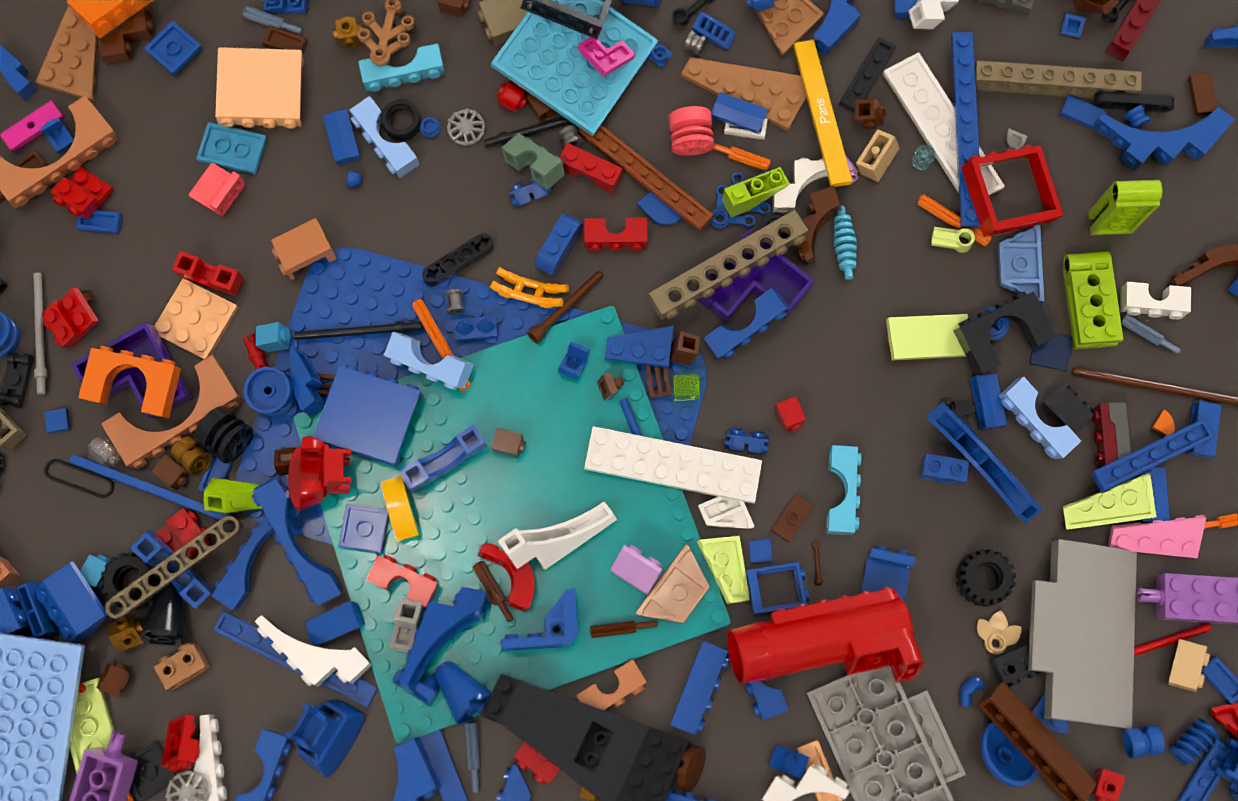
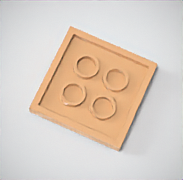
(195, 319)

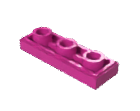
(23, 131)

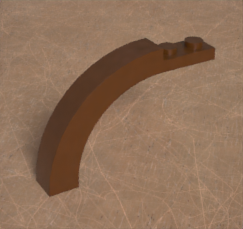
(1210, 260)

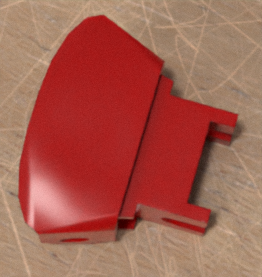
(315, 474)

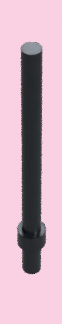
(505, 137)
(399, 326)

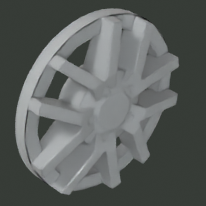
(466, 127)
(188, 791)

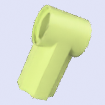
(950, 238)

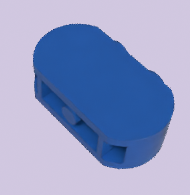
(558, 245)

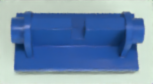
(521, 192)
(754, 440)

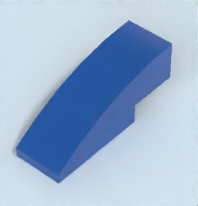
(15, 74)
(305, 383)

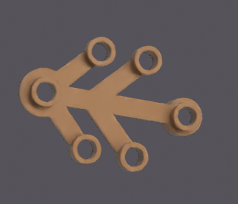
(386, 34)

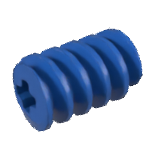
(1193, 742)

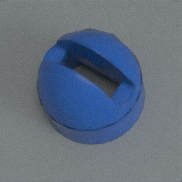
(354, 179)

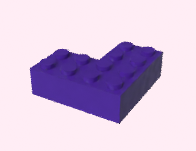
(777, 273)
(139, 341)

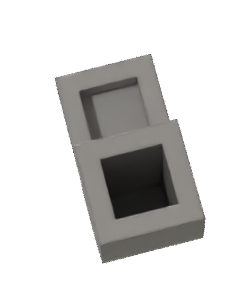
(407, 621)

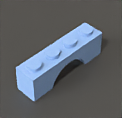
(398, 155)
(406, 351)
(1020, 399)

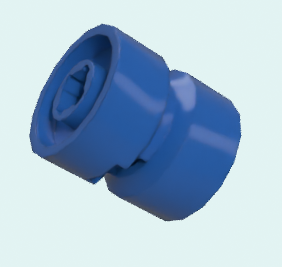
(1143, 741)

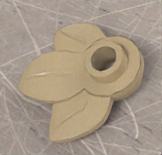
(998, 629)

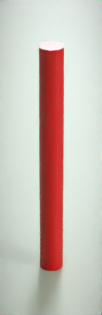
(1192, 632)

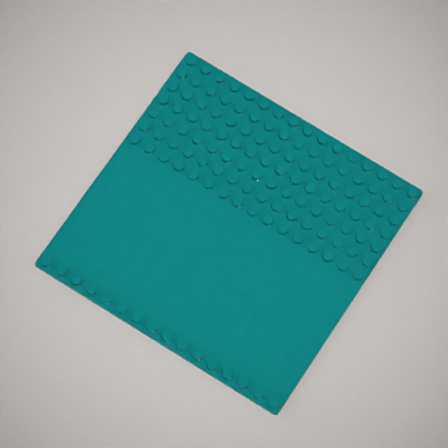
(493, 494)

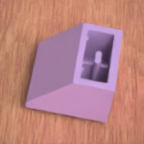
(636, 569)

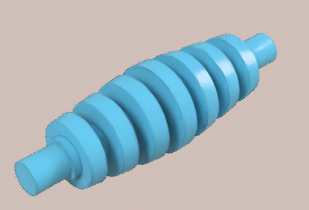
(845, 243)

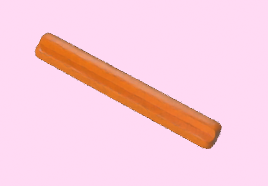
(950, 217)

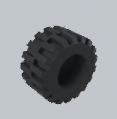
(1000, 567)
(118, 569)

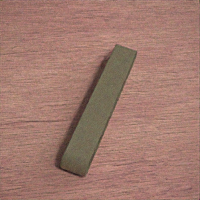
(162, 570)

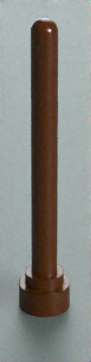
(538, 332)

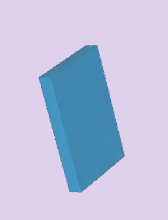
(232, 148)

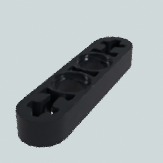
(1129, 101)
(455, 256)

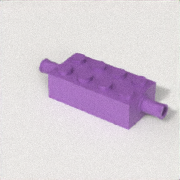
(1194, 598)
(105, 773)

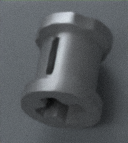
(455, 302)

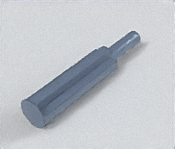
(268, 19)
(1147, 333)
(473, 755)

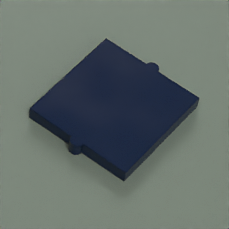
(1053, 354)

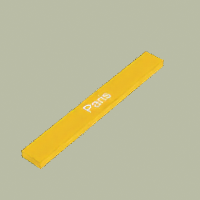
(822, 114)

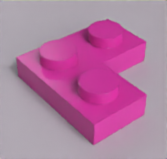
(604, 59)

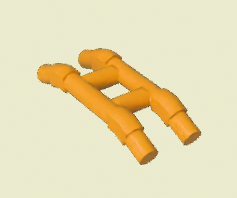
(520, 282)

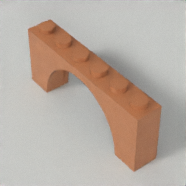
(90, 138)
(139, 446)

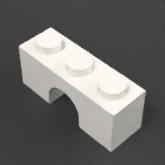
(1137, 300)

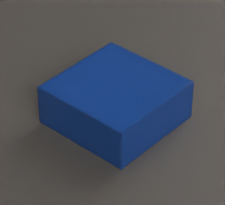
(57, 421)
(760, 551)

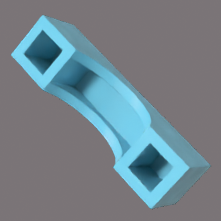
(425, 65)
(844, 463)

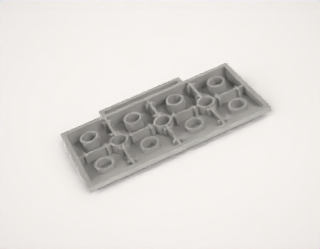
(1086, 633)
(884, 740)

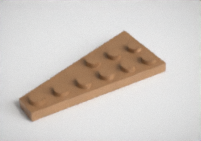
(789, 22)
(71, 59)
(776, 91)

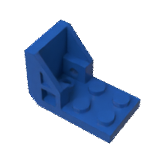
(562, 616)

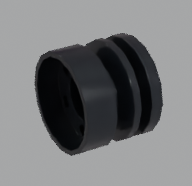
(223, 434)

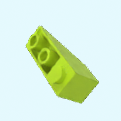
(752, 192)
(229, 496)

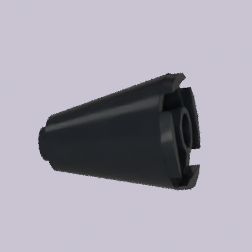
(165, 619)

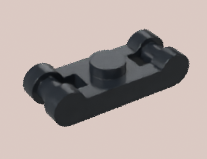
(16, 379)

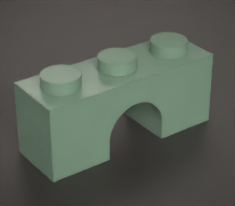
(545, 167)

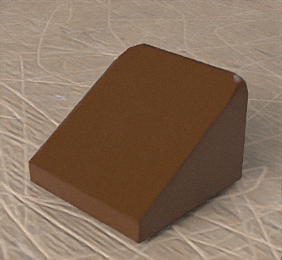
(282, 460)

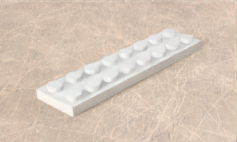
(933, 116)
(673, 465)

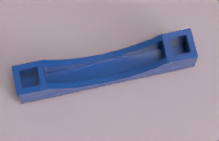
(319, 580)
(235, 585)

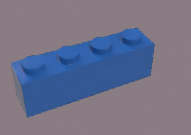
(698, 688)

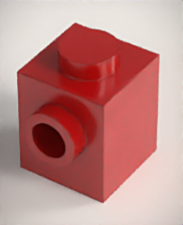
(790, 414)
(1108, 785)

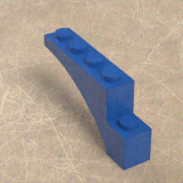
(439, 626)

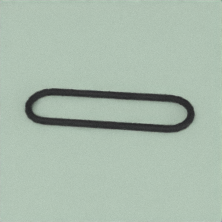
(77, 487)

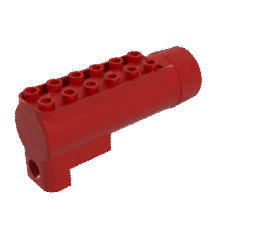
(856, 630)

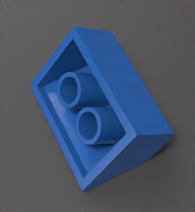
(71, 603)

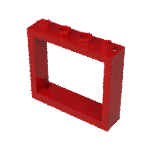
(981, 199)

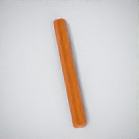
(434, 332)

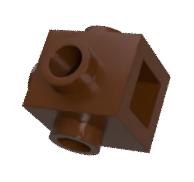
(869, 113)

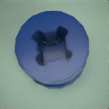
(1137, 117)

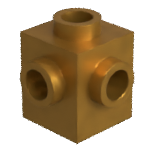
(347, 32)
(125, 632)

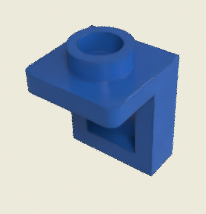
(58, 135)
(574, 361)

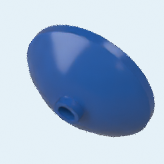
(1005, 759)

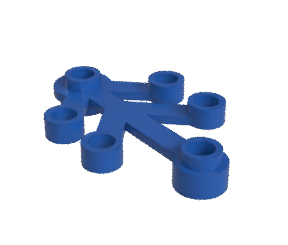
(722, 212)

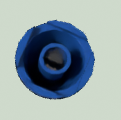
(461, 692)

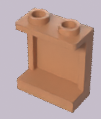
(301, 247)

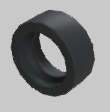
(394, 106)

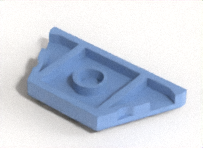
(1022, 263)

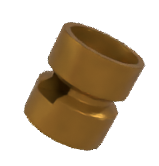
(191, 456)

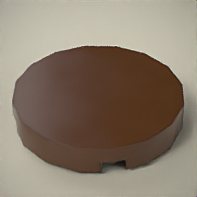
(692, 769)

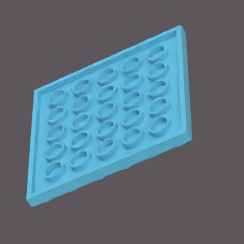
(547, 64)

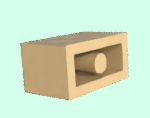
(877, 155)
(1188, 666)

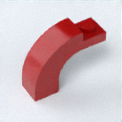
(521, 579)

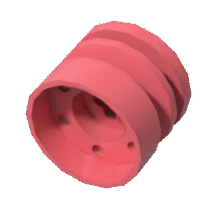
(691, 130)

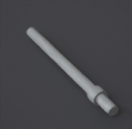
(40, 371)

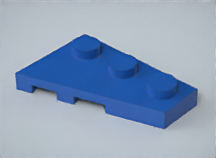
(641, 348)

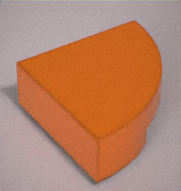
(1164, 424)

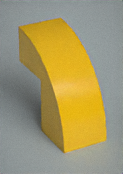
(399, 508)

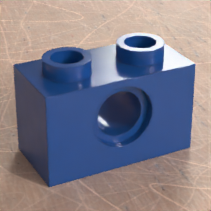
(943, 469)

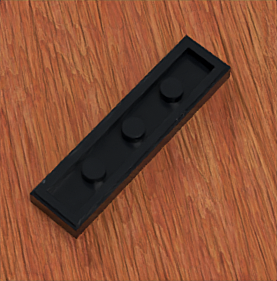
(867, 74)

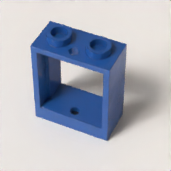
(754, 593)

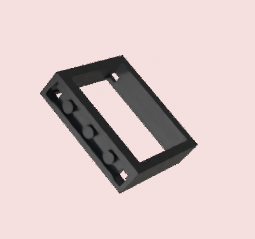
(568, 16)

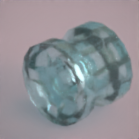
(923, 152)

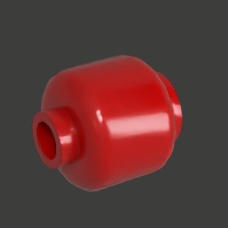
(511, 96)

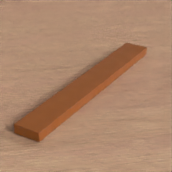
(649, 177)

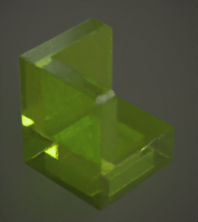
(686, 387)

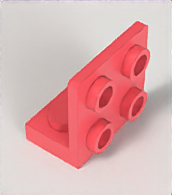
(217, 189)

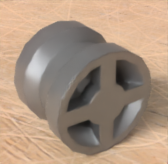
(695, 43)
(570, 136)

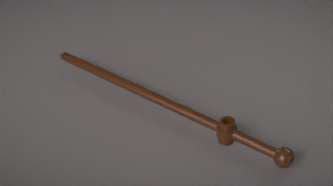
(1155, 386)

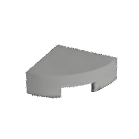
(1015, 139)

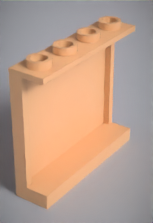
(259, 87)

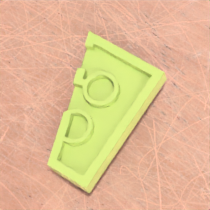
(727, 566)

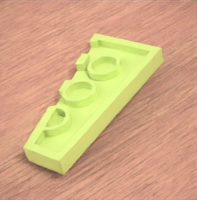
(1118, 504)

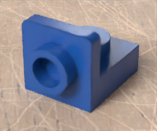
(789, 761)

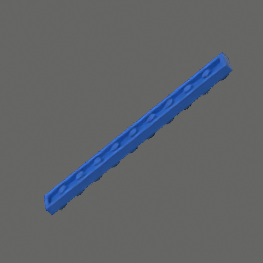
(965, 118)

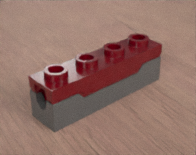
(1111, 433)

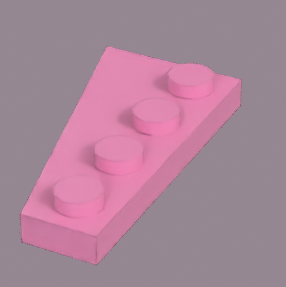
(1172, 537)

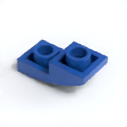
(286, 6)

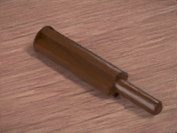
(492, 588)
(619, 628)

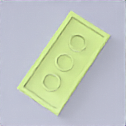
(924, 337)
(91, 722)

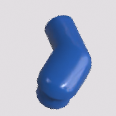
(968, 688)

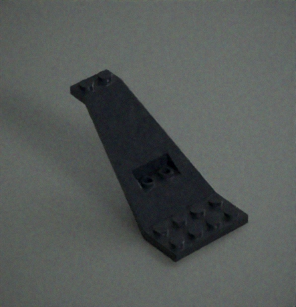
(629, 763)

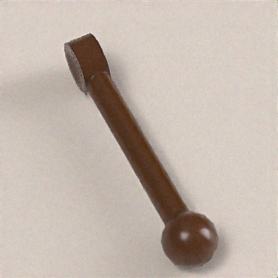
(816, 545)

